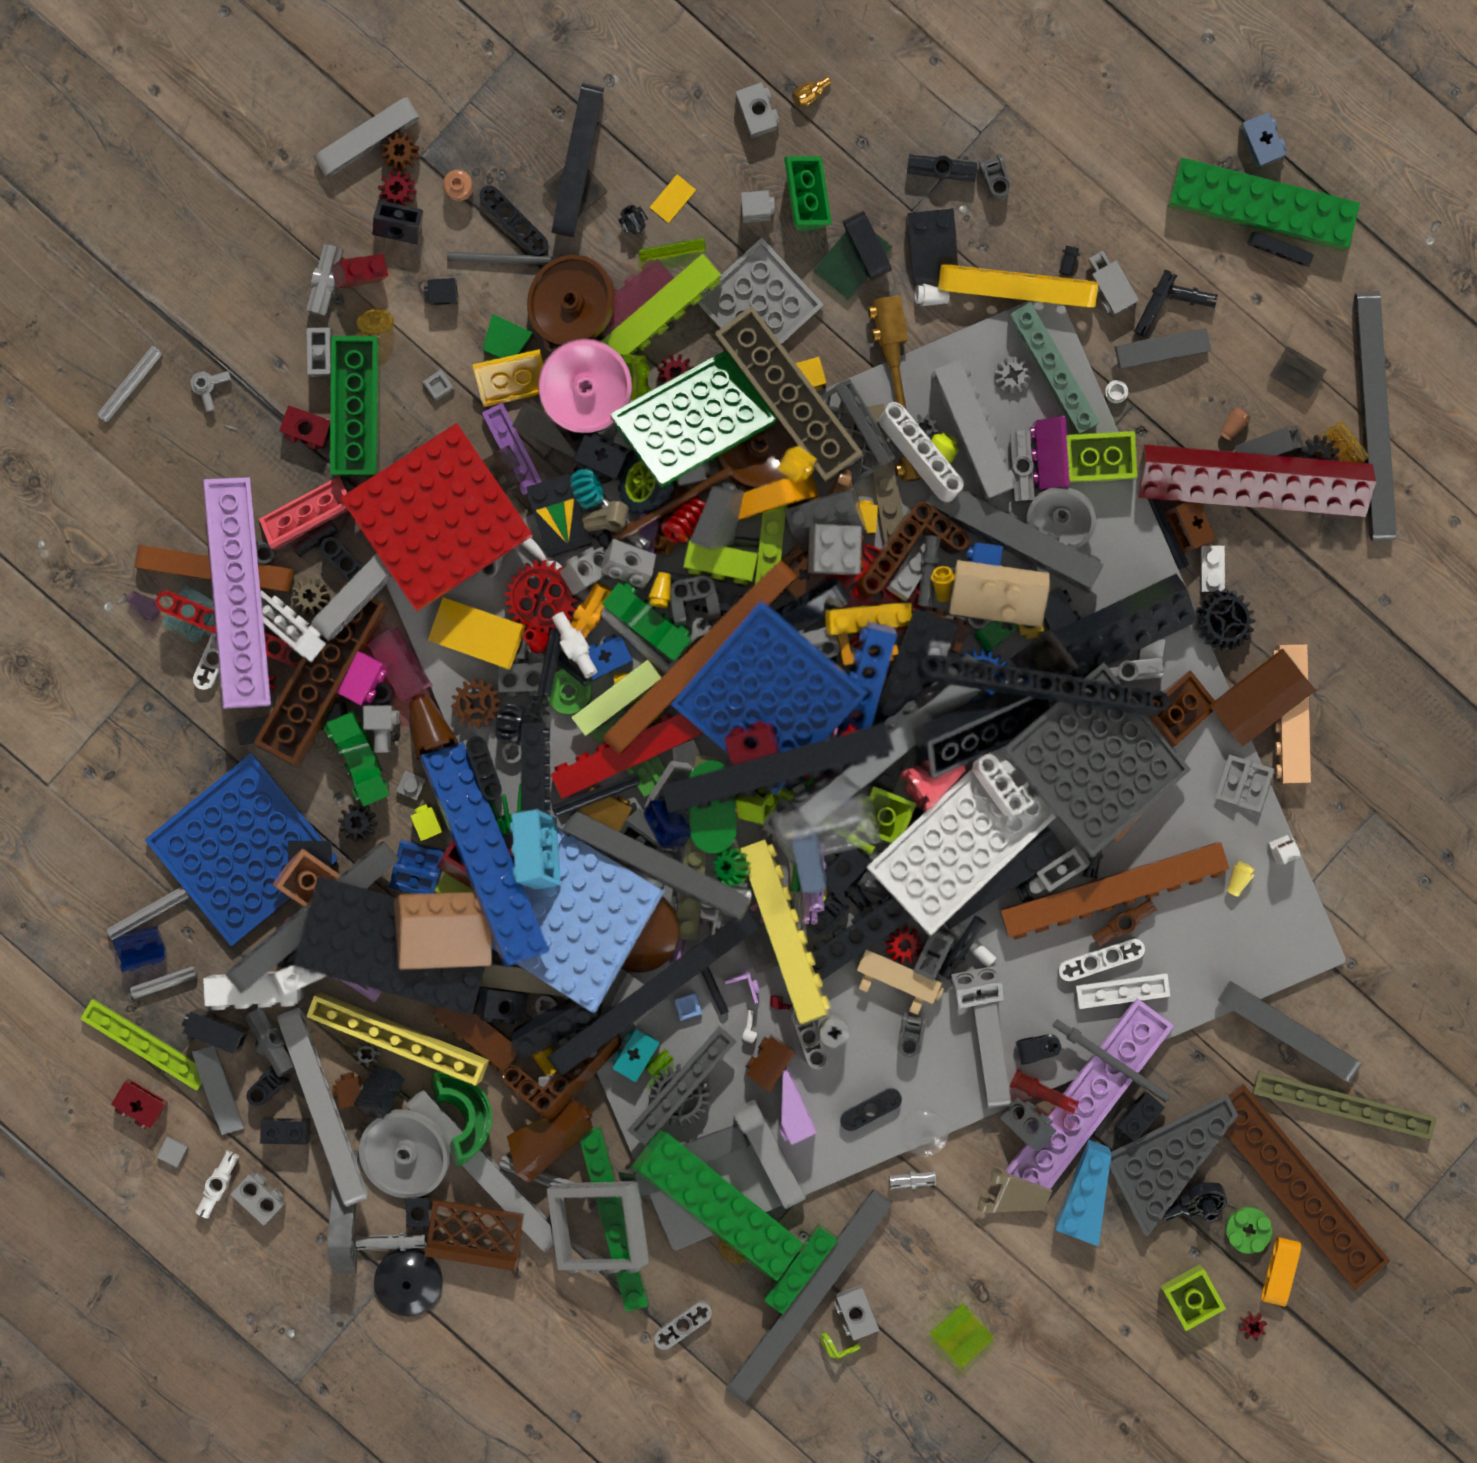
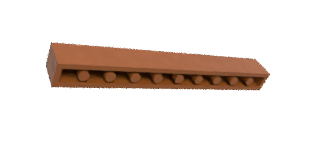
(1114, 889)

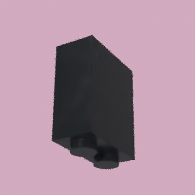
(215, 1030)

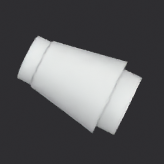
(930, 295)

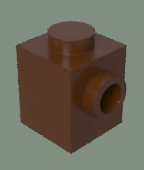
(347, 1089)

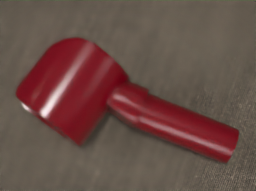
(777, 1003)

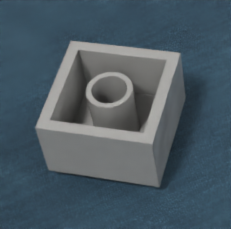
(834, 549)

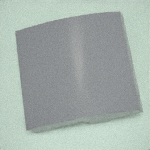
(1245, 783)

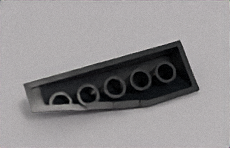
(1032, 858)

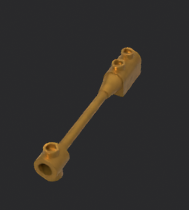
(890, 334)

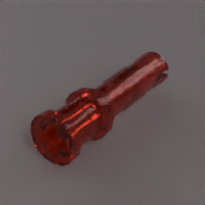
(1035, 1088)

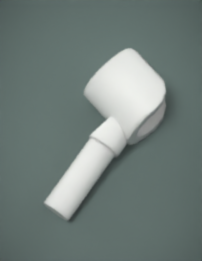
(749, 1035)

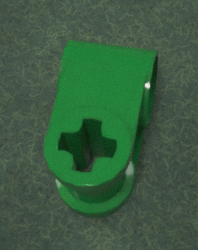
(993, 634)

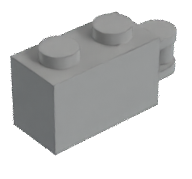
(1113, 285)
(1060, 870)

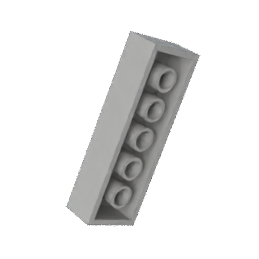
(972, 429)

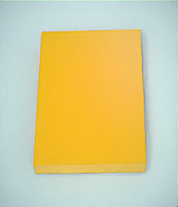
(509, 378)

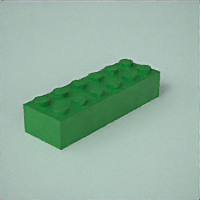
(355, 406)

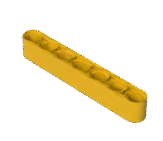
(1018, 285)

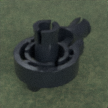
(1200, 1202)

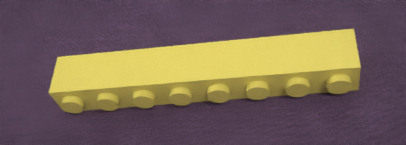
(785, 933)
(398, 1038)

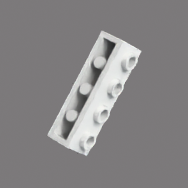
(289, 628)

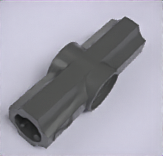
(270, 1042)

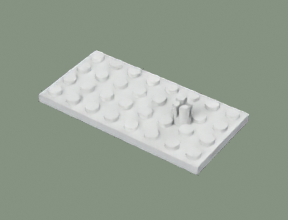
(957, 847)

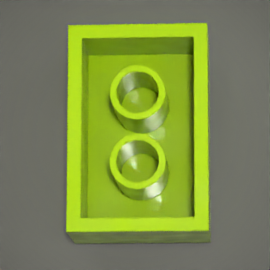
(1102, 457)
(721, 563)

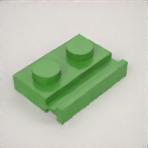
(648, 773)

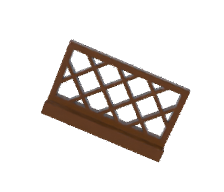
(472, 1254)

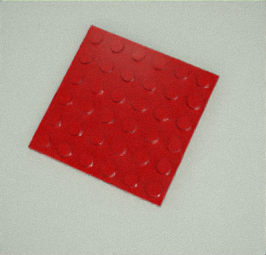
(436, 517)

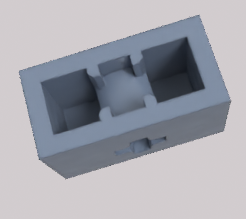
(1264, 127)

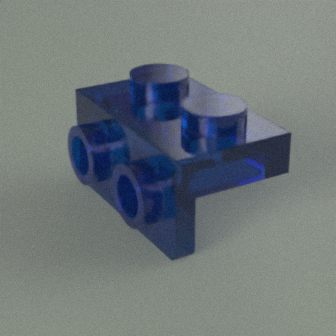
(140, 949)

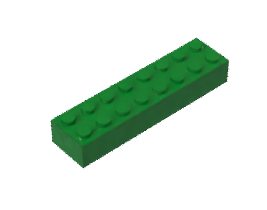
(1263, 204)
(717, 1205)

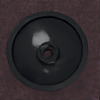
(415, 1268)

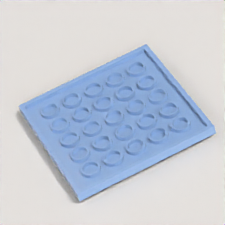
(588, 921)

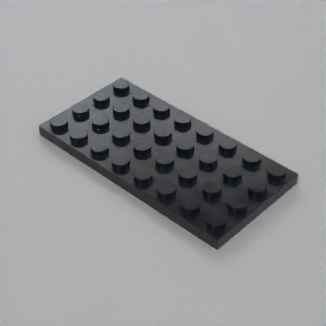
(354, 939)

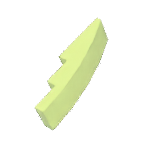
(616, 697)

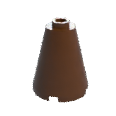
(428, 727)

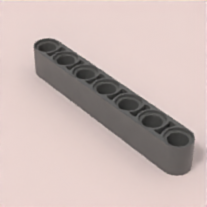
(1289, 1031)

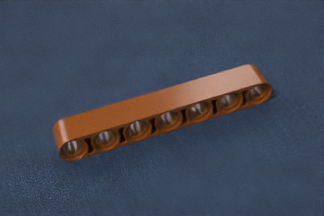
(199, 566)

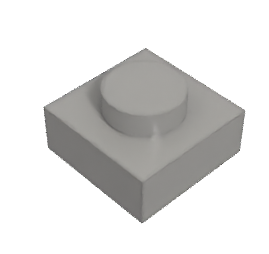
(411, 785)

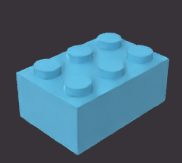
(535, 849)

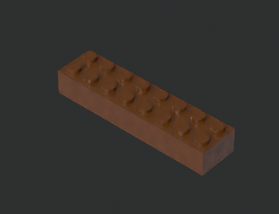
(314, 688)

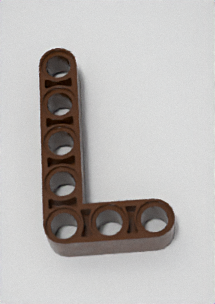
(904, 543)
(550, 1092)

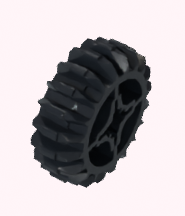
(1232, 603)

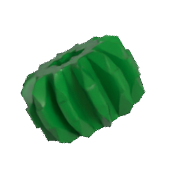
(731, 867)

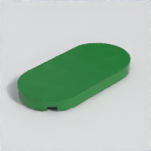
(712, 827)

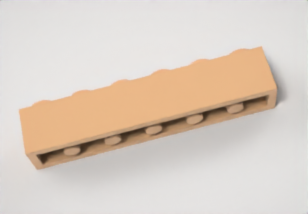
(1294, 730)

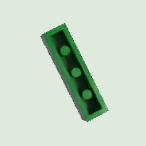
(801, 1268)

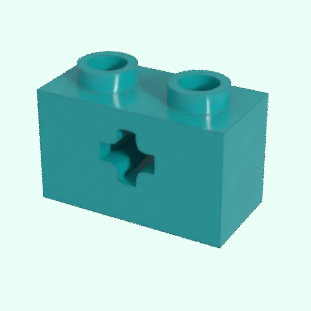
(634, 1067)

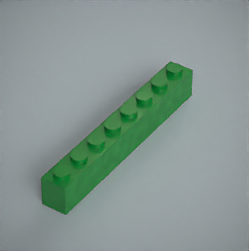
(613, 1217)

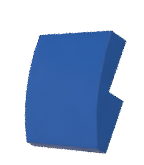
(416, 868)

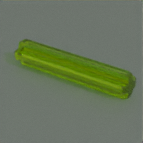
(672, 249)

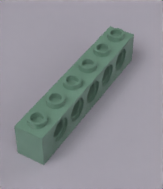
(1053, 369)

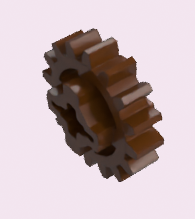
(469, 711)

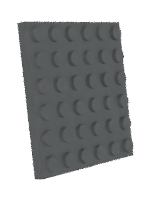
(1095, 766)

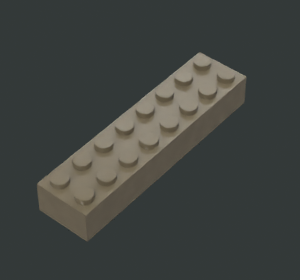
(789, 393)

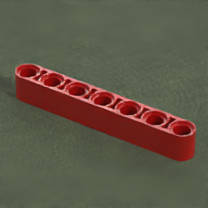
(197, 620)

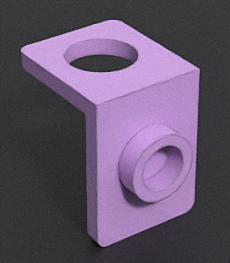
(753, 984)

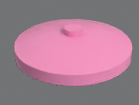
(584, 385)

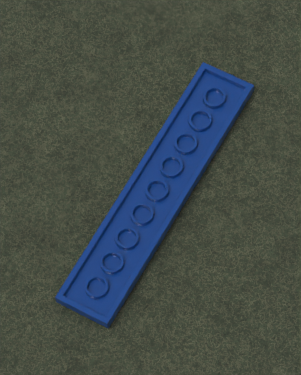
(484, 855)

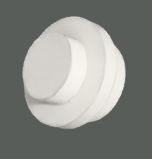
(1116, 391)

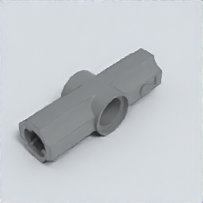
(323, 281)
(1021, 451)
(1143, 668)

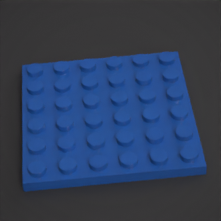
(773, 677)
(233, 847)

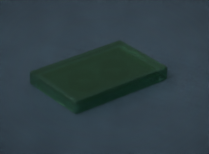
(843, 267)

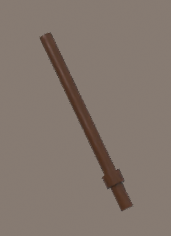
(633, 527)

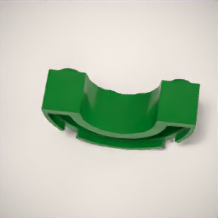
(646, 621)
(361, 759)
(474, 1108)

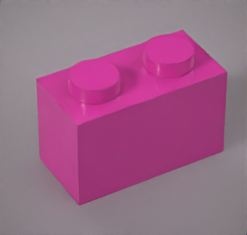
(362, 679)

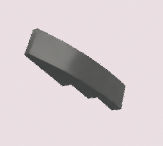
(1162, 348)
(218, 1089)

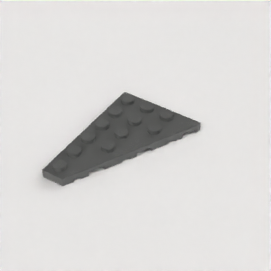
(1166, 1159)

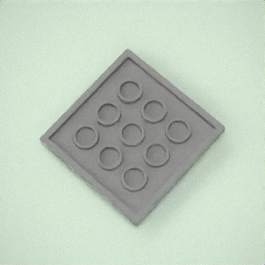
(769, 286)

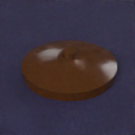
(571, 299)
(758, 457)
(656, 941)

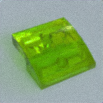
(962, 1335)

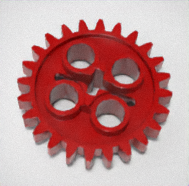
(521, 588)

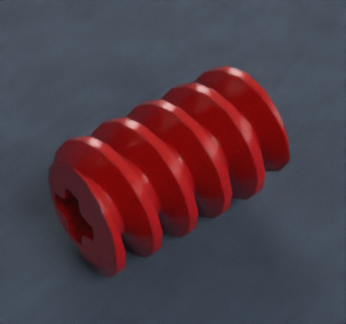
(684, 521)

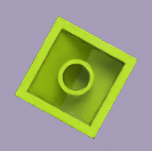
(891, 813)

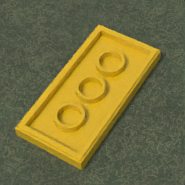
(476, 633)

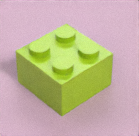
(1193, 1297)

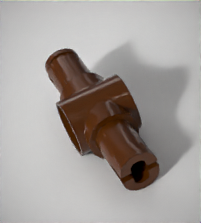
(1135, 916)

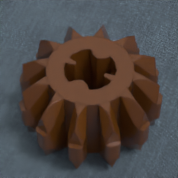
(391, 153)

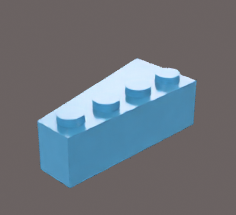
(1085, 1198)

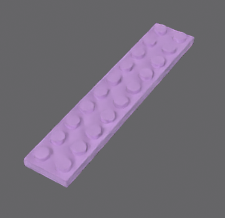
(236, 593)
(1097, 1089)

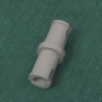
(912, 1180)

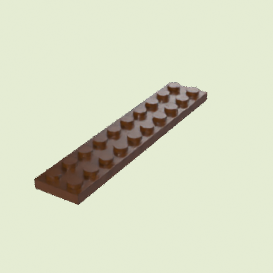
(1303, 1191)

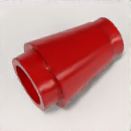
(536, 640)

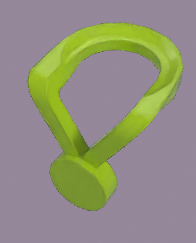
(825, 1338)

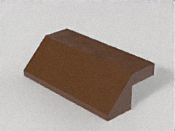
(1262, 697)

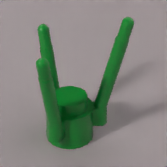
(505, 820)

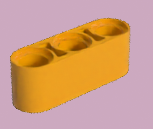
(1281, 1271)

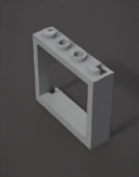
(633, 1218)

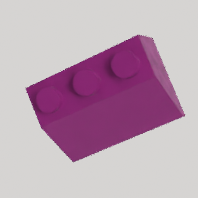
(1050, 453)

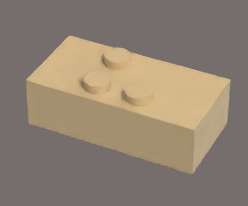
(999, 593)

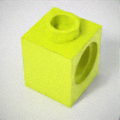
(426, 822)

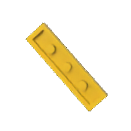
(856, 618)

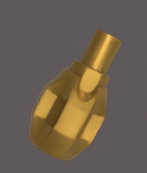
(809, 91)

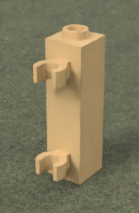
(898, 976)

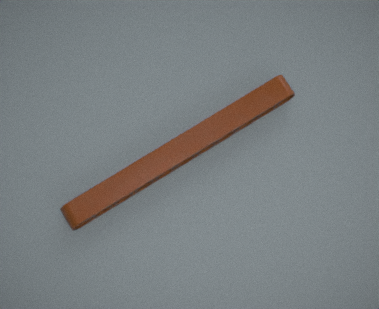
(679, 676)

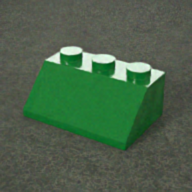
(808, 192)

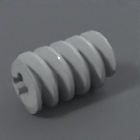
(841, 1035)

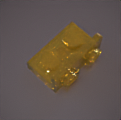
(1349, 446)

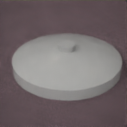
(404, 1154)

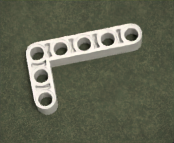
(1009, 791)

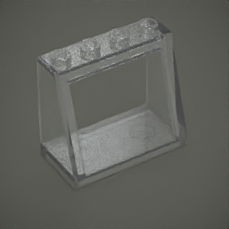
(839, 825)

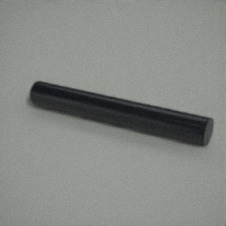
(714, 990)

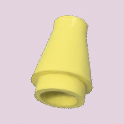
(1240, 877)

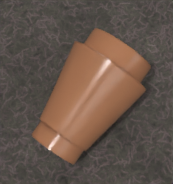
(1235, 423)

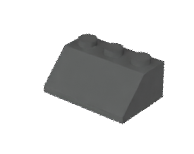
(832, 509)

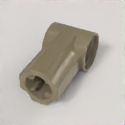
(608, 518)

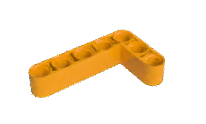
(776, 495)

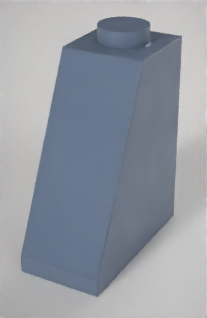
(810, 863)

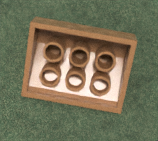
(441, 931)

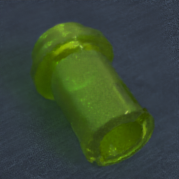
(658, 1064)

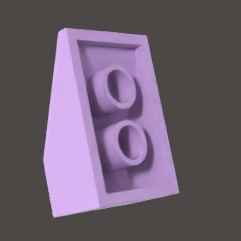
(794, 1115)

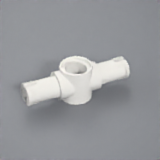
(574, 645)
(211, 1194)

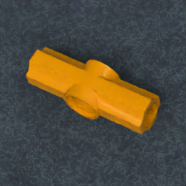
(590, 610)

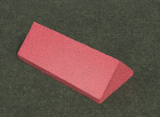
(304, 514)

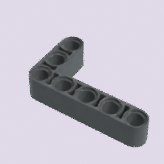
(340, 1245)

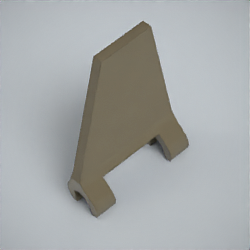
(1014, 1194)

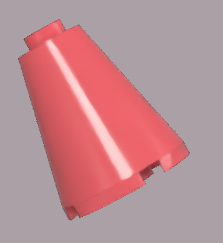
(926, 790)

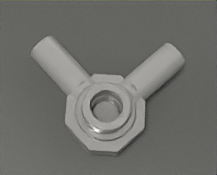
(203, 384)

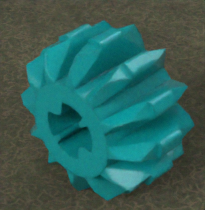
(587, 488)

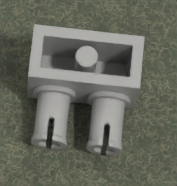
(381, 721)

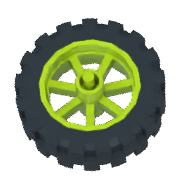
(637, 480)

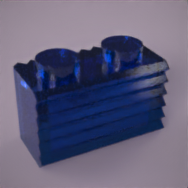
(667, 827)

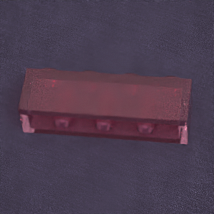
(637, 292)

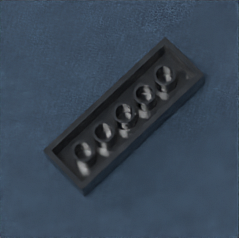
(1128, 625)
(975, 730)

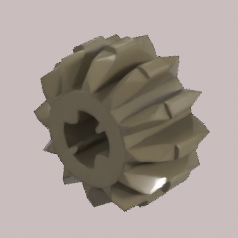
(306, 603)

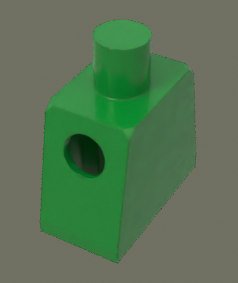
(505, 338)

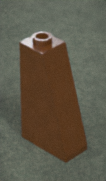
(546, 1140)

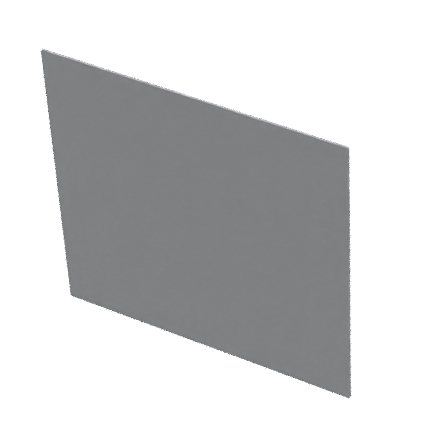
(1197, 936)

